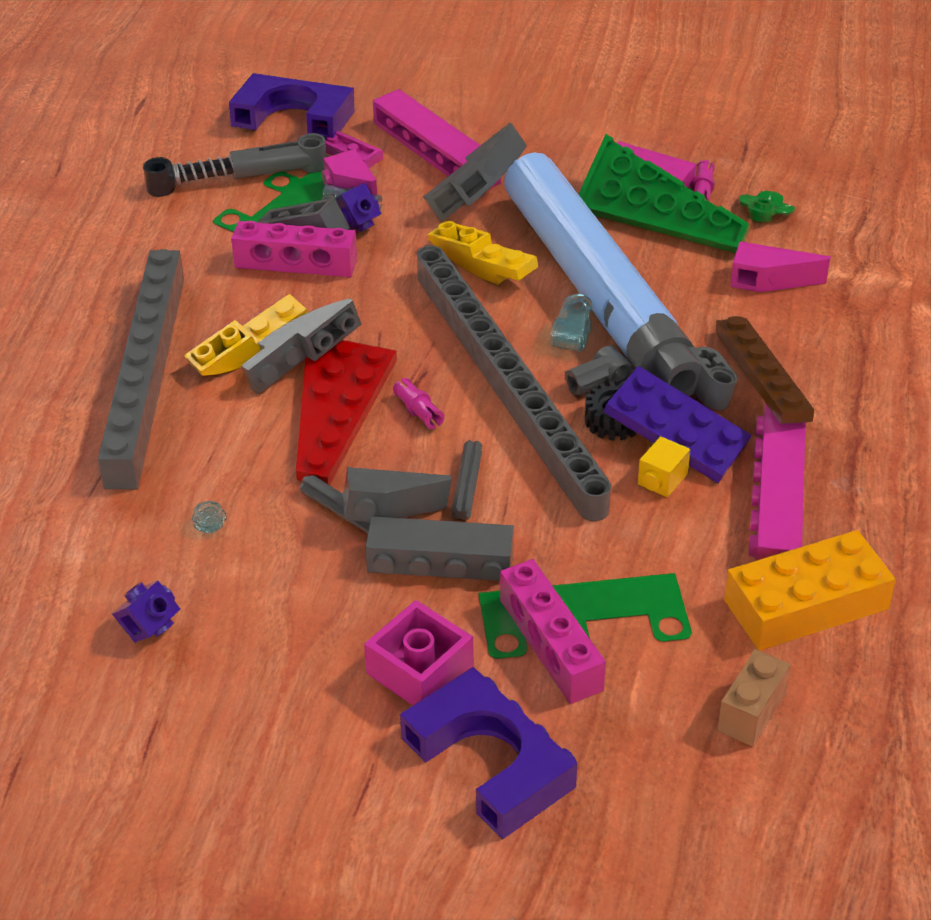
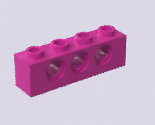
(294, 248)
(552, 631)

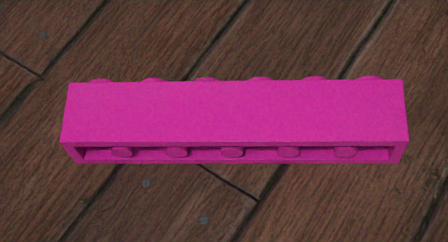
(423, 132)
(780, 487)

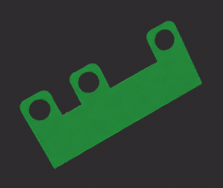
(295, 192)
(595, 600)

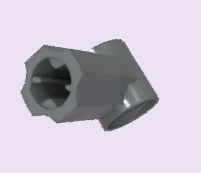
(605, 367)

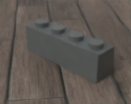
(439, 548)

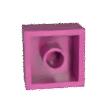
(418, 653)

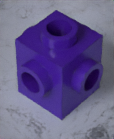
(359, 207)
(147, 611)

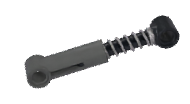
(304, 154)

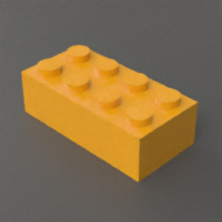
(808, 589)

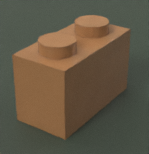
(753, 697)

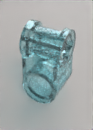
(572, 324)

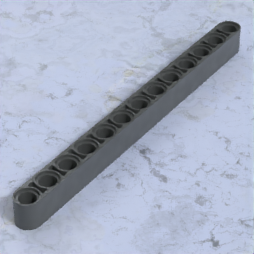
(515, 385)

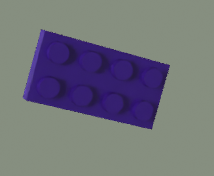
(661, 410)

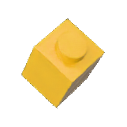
(663, 466)

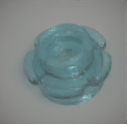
(208, 516)

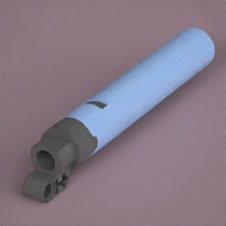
(617, 290)

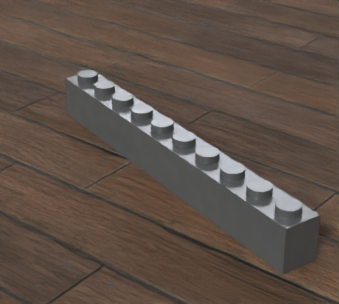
(141, 371)

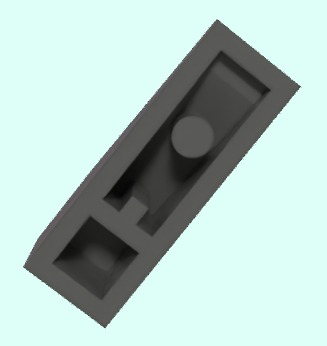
(317, 214)
(392, 493)

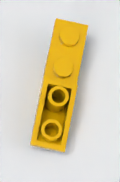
(476, 253)
(239, 343)

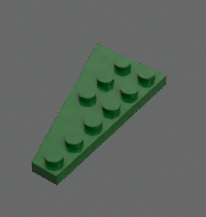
(648, 197)

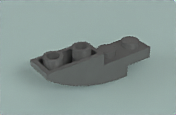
(478, 174)
(301, 338)

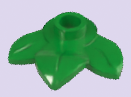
(765, 205)

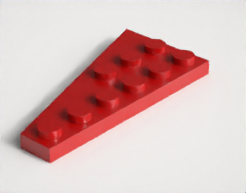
(335, 403)

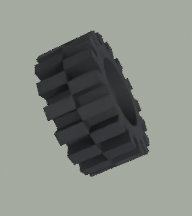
(600, 421)

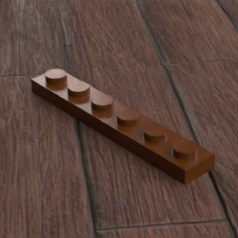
(764, 371)

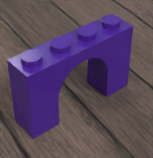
(267, 94)
(476, 707)

